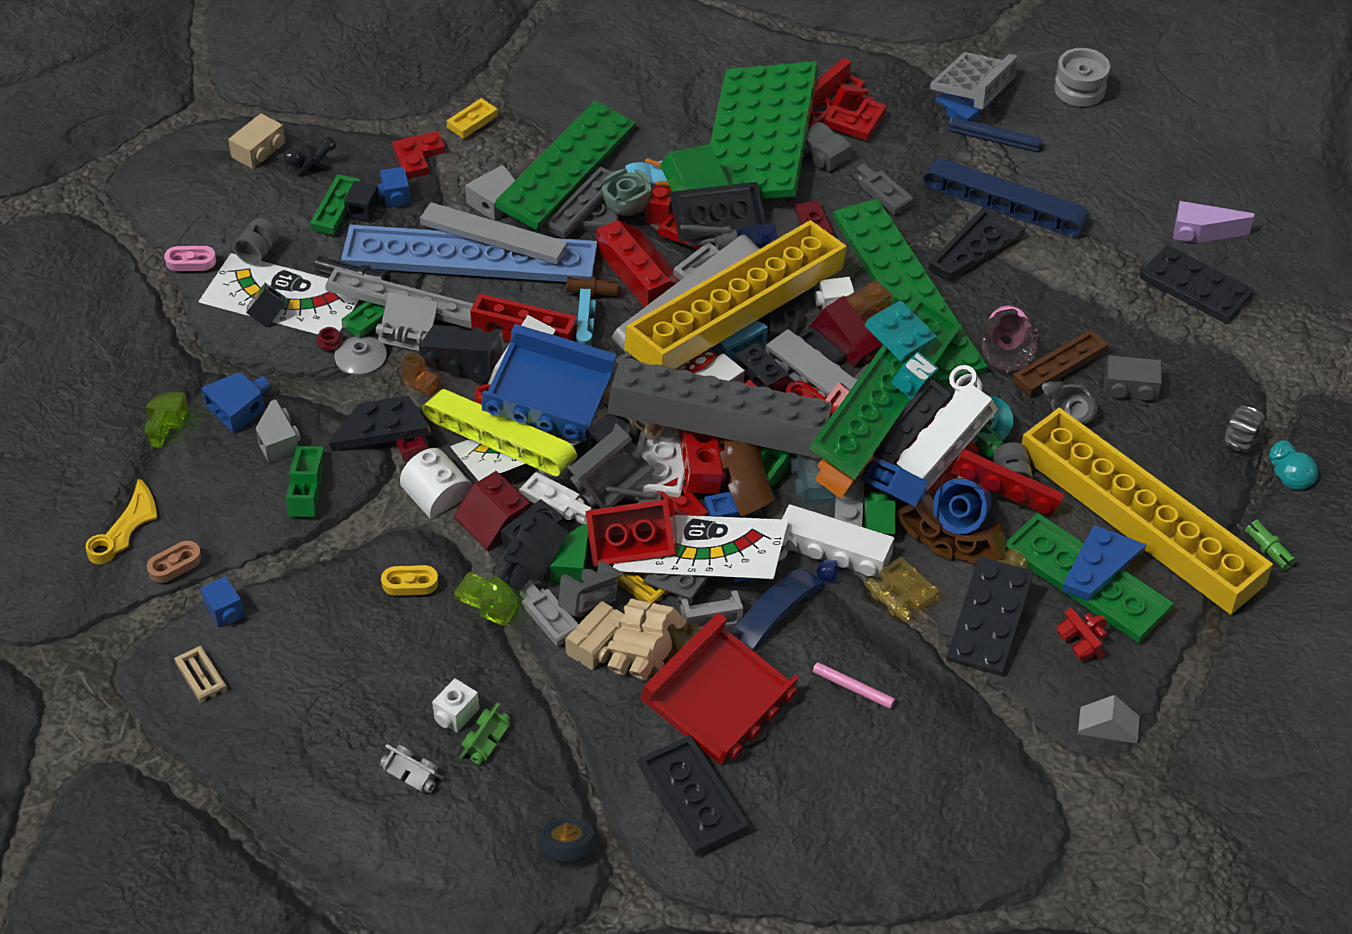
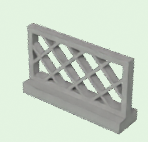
(976, 77)

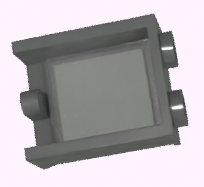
(610, 463)

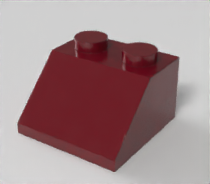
(489, 508)

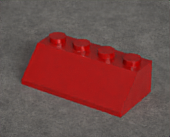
(635, 261)

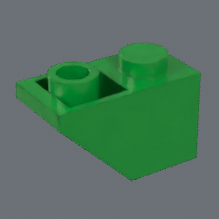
(879, 512)

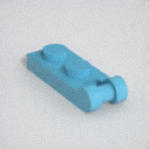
(585, 324)

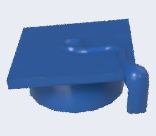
(959, 106)

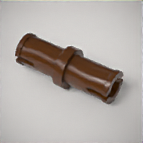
(597, 287)

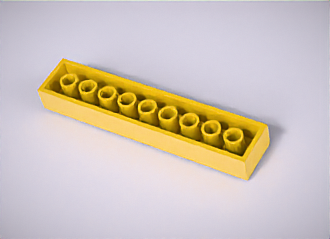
(735, 297)
(1147, 511)

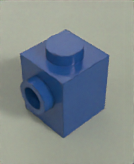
(394, 187)

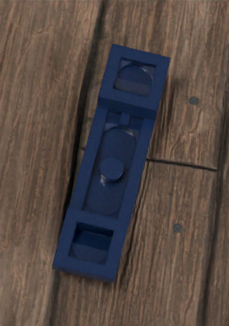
(774, 605)

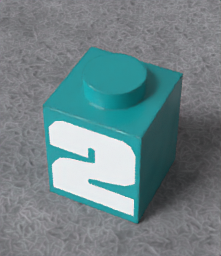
(914, 375)

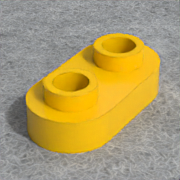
(410, 580)

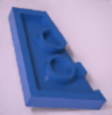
(1099, 561)

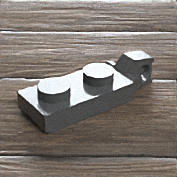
(883, 188)

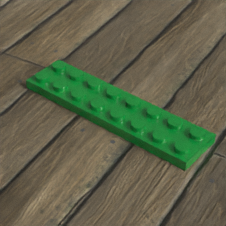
(564, 165)

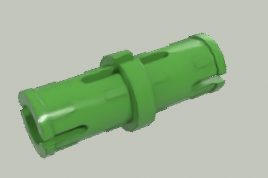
(1270, 545)

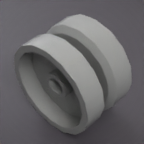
(1082, 77)

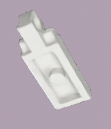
(557, 496)

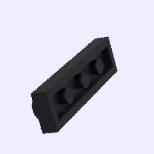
(912, 421)

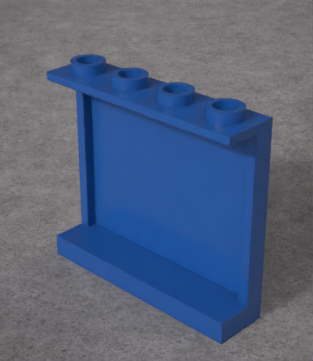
(550, 383)

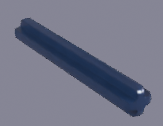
(995, 134)

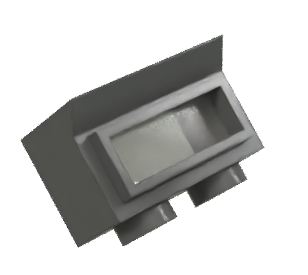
(597, 587)

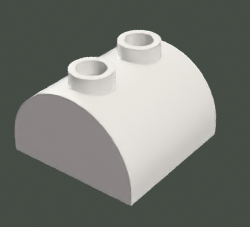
(434, 482)

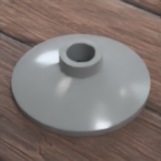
(360, 356)

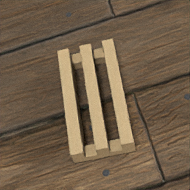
(209, 690)

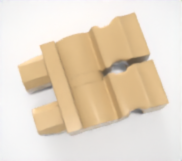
(643, 638)

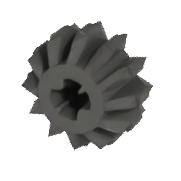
(1244, 428)

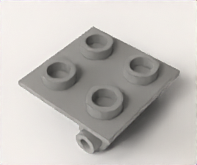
(406, 320)

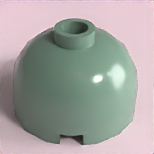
(626, 192)

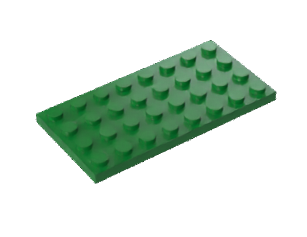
(764, 125)

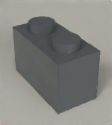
(1132, 378)

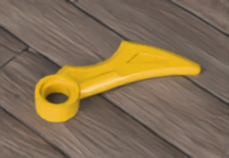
(140, 510)

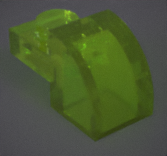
(163, 413)
(491, 596)

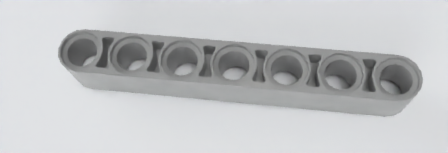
(729, 255)

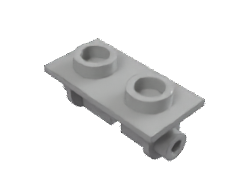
(421, 773)

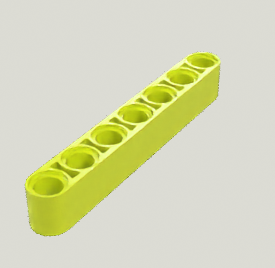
(500, 433)

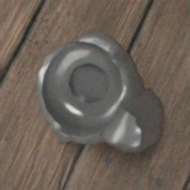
(1071, 398)

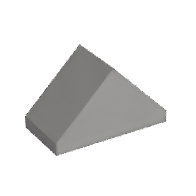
(1109, 720)

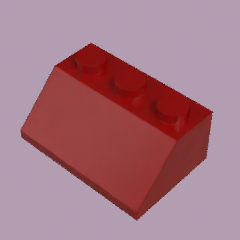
(632, 532)

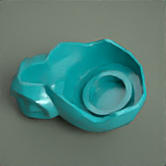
(1293, 468)

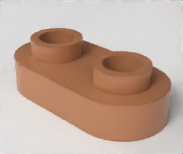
(173, 561)

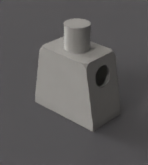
(484, 191)

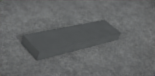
(578, 205)

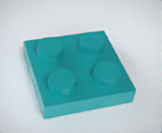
(900, 330)

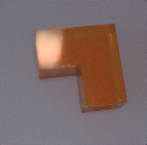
(417, 376)

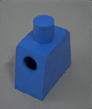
(236, 399)

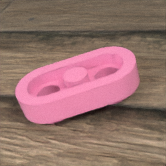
(190, 258)

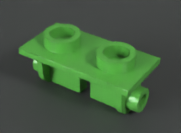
(491, 725)

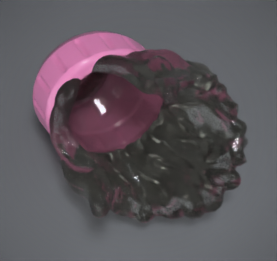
(1009, 339)

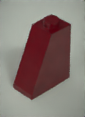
(847, 331)

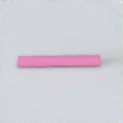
(854, 685)

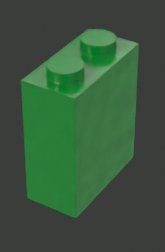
(693, 169)

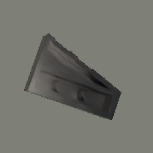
(462, 352)

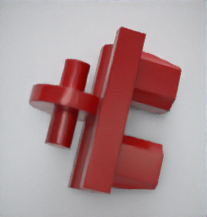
(1089, 644)

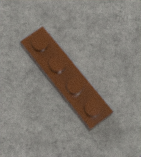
(1060, 362)

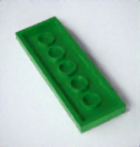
(1122, 602)

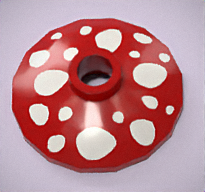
(699, 362)

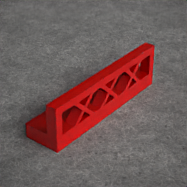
(829, 84)

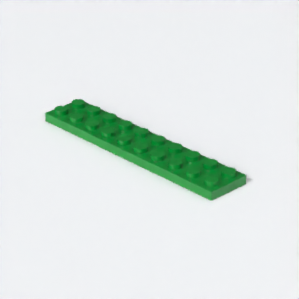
(895, 267)
(874, 402)

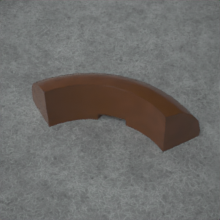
(748, 478)
(922, 524)

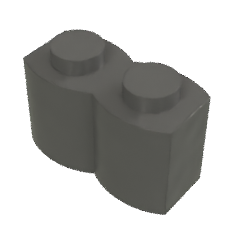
(825, 147)

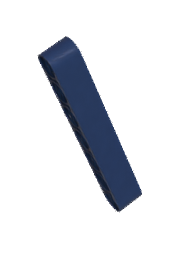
(1006, 197)

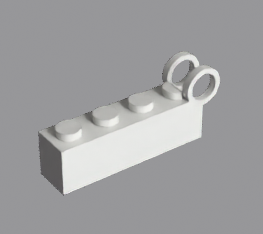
(951, 429)
(836, 540)

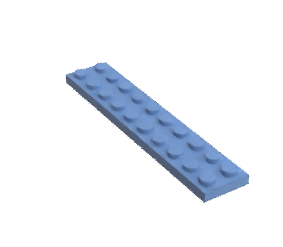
(451, 254)

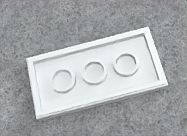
(666, 459)

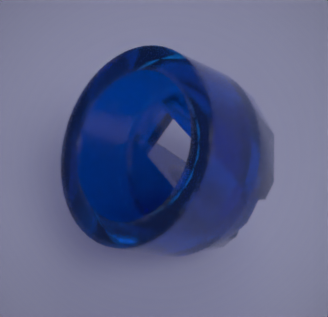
(827, 570)

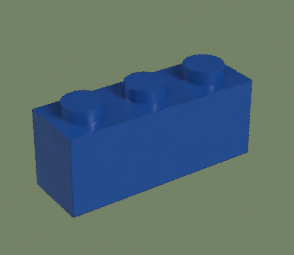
(895, 481)

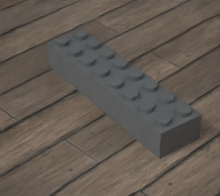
(717, 407)

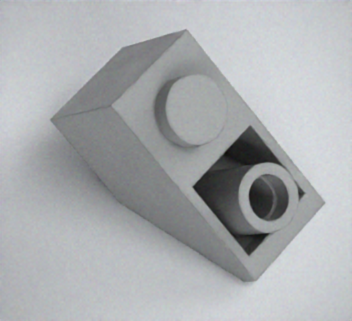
(275, 433)

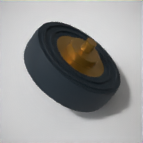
(567, 839)

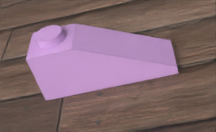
(1208, 223)

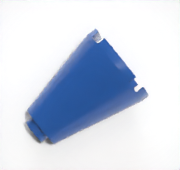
(961, 505)

